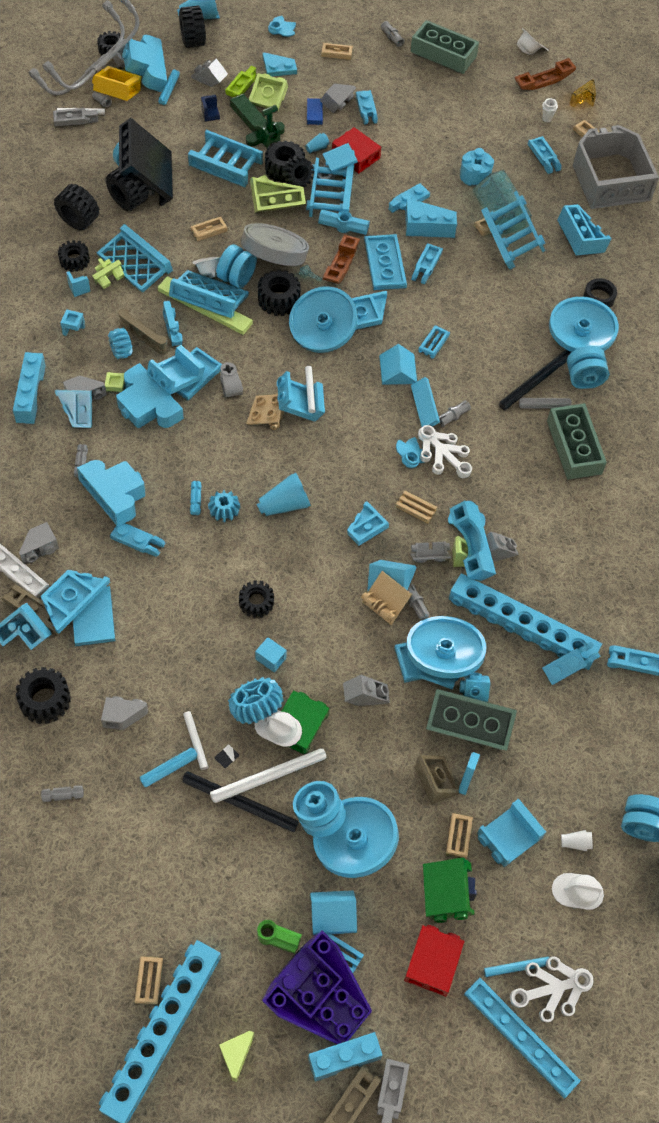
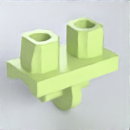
(107, 270)

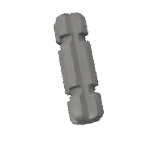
(80, 457)
(62, 793)

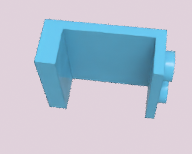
(511, 833)

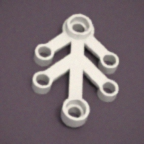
(428, 435)
(556, 988)

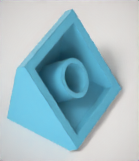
(398, 366)
(399, 572)
(333, 912)

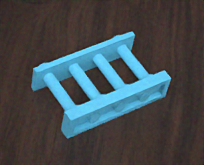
(221, 169)
(343, 196)
(497, 230)

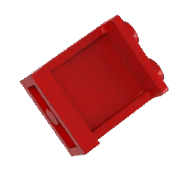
(365, 149)
(434, 960)

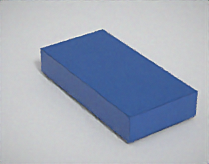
(314, 111)

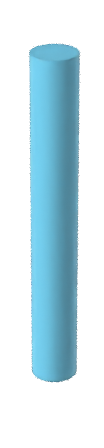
(514, 967)

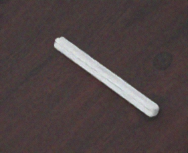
(267, 775)

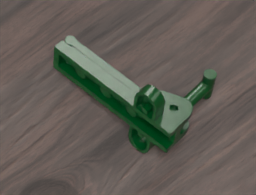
(263, 130)

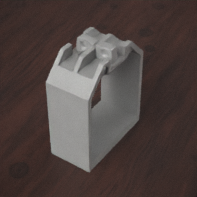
(619, 190)

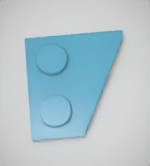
(279, 65)
(77, 406)
(366, 525)

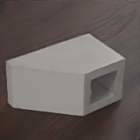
(209, 73)
(337, 95)
(83, 383)
(38, 542)
(501, 546)
(365, 691)
(122, 713)

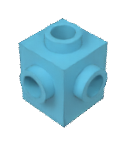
(475, 686)

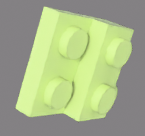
(268, 91)

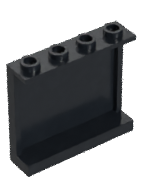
(146, 159)

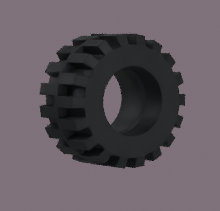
(192, 26)
(277, 155)
(127, 190)
(76, 207)
(278, 282)
(41, 680)

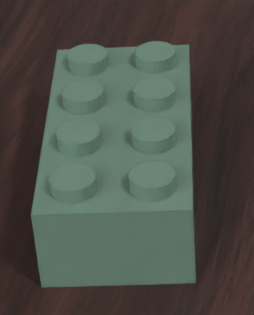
(444, 46)
(576, 441)
(471, 719)

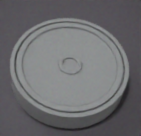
(274, 244)

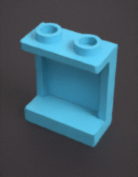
(176, 371)
(293, 398)

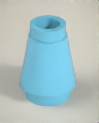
(318, 143)

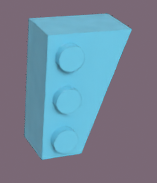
(429, 220)
(581, 232)

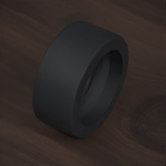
(604, 285)

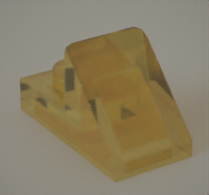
(584, 93)

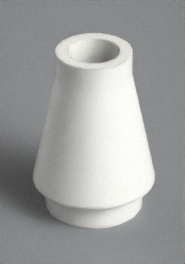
(549, 109)
(578, 840)

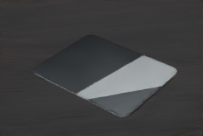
(226, 756)

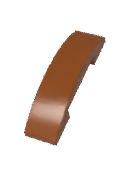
(546, 78)
(342, 260)

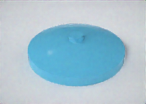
(323, 319)
(583, 323)
(446, 647)
(362, 842)

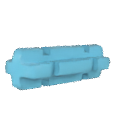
(195, 498)

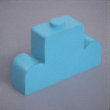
(146, 60)
(146, 400)
(113, 488)

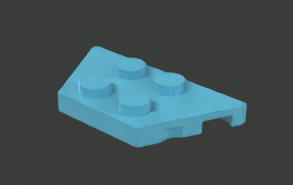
(370, 309)
(70, 596)

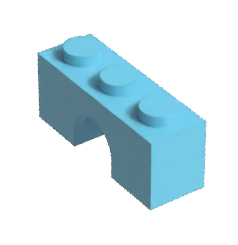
(344, 1055)

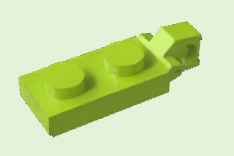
(241, 82)

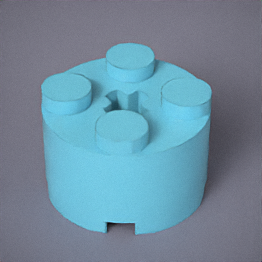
(475, 166)

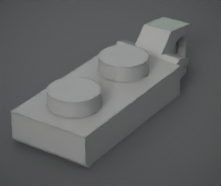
(74, 117)
(392, 1090)

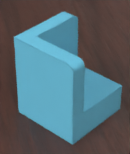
(78, 285)
(73, 321)
(270, 654)

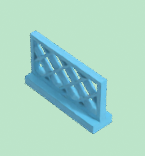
(146, 252)
(210, 300)

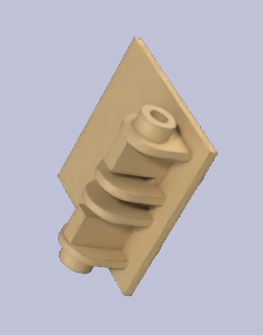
(266, 411)
(386, 597)

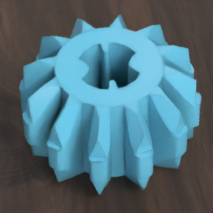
(120, 343)
(224, 506)

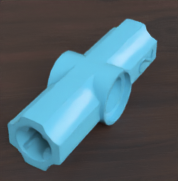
(344, 222)

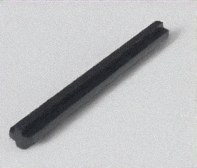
(534, 380)
(243, 803)

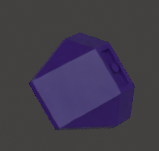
(319, 992)

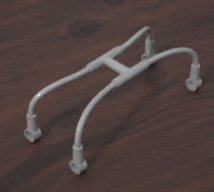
(98, 64)

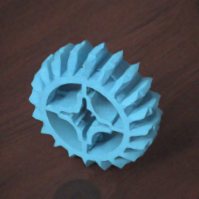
(255, 700)

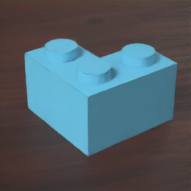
(26, 625)

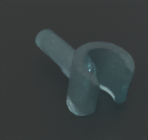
(306, 270)

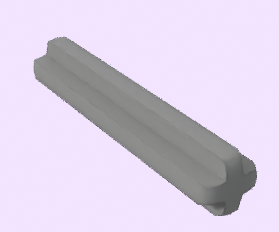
(544, 403)

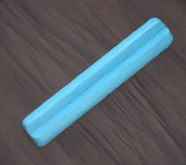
(166, 92)
(168, 767)

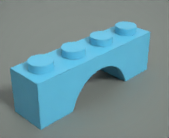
(26, 396)
(469, 522)

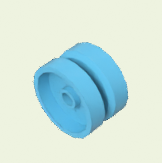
(236, 266)
(587, 367)
(319, 809)
(642, 817)

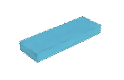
(425, 402)

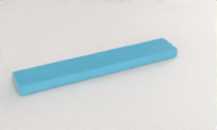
(522, 1038)

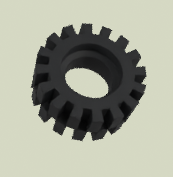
(107, 41)
(290, 169)
(73, 248)
(256, 609)

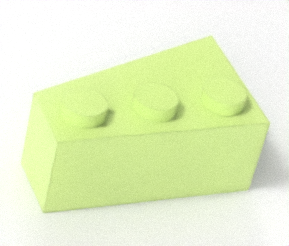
(274, 195)

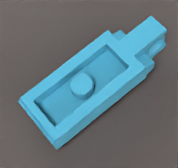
(416, 193)
(171, 325)

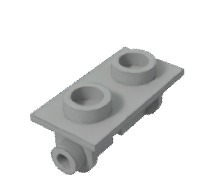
(438, 552)

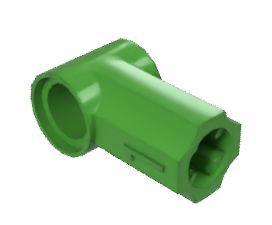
(281, 937)

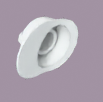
(528, 44)
(207, 266)
(280, 729)
(578, 891)

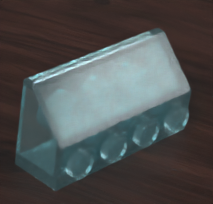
(495, 193)

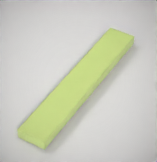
(237, 323)

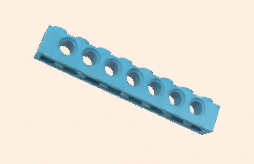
(519, 612)
(123, 1111)

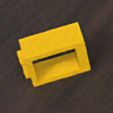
(117, 83)

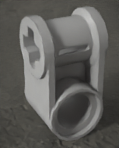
(230, 380)

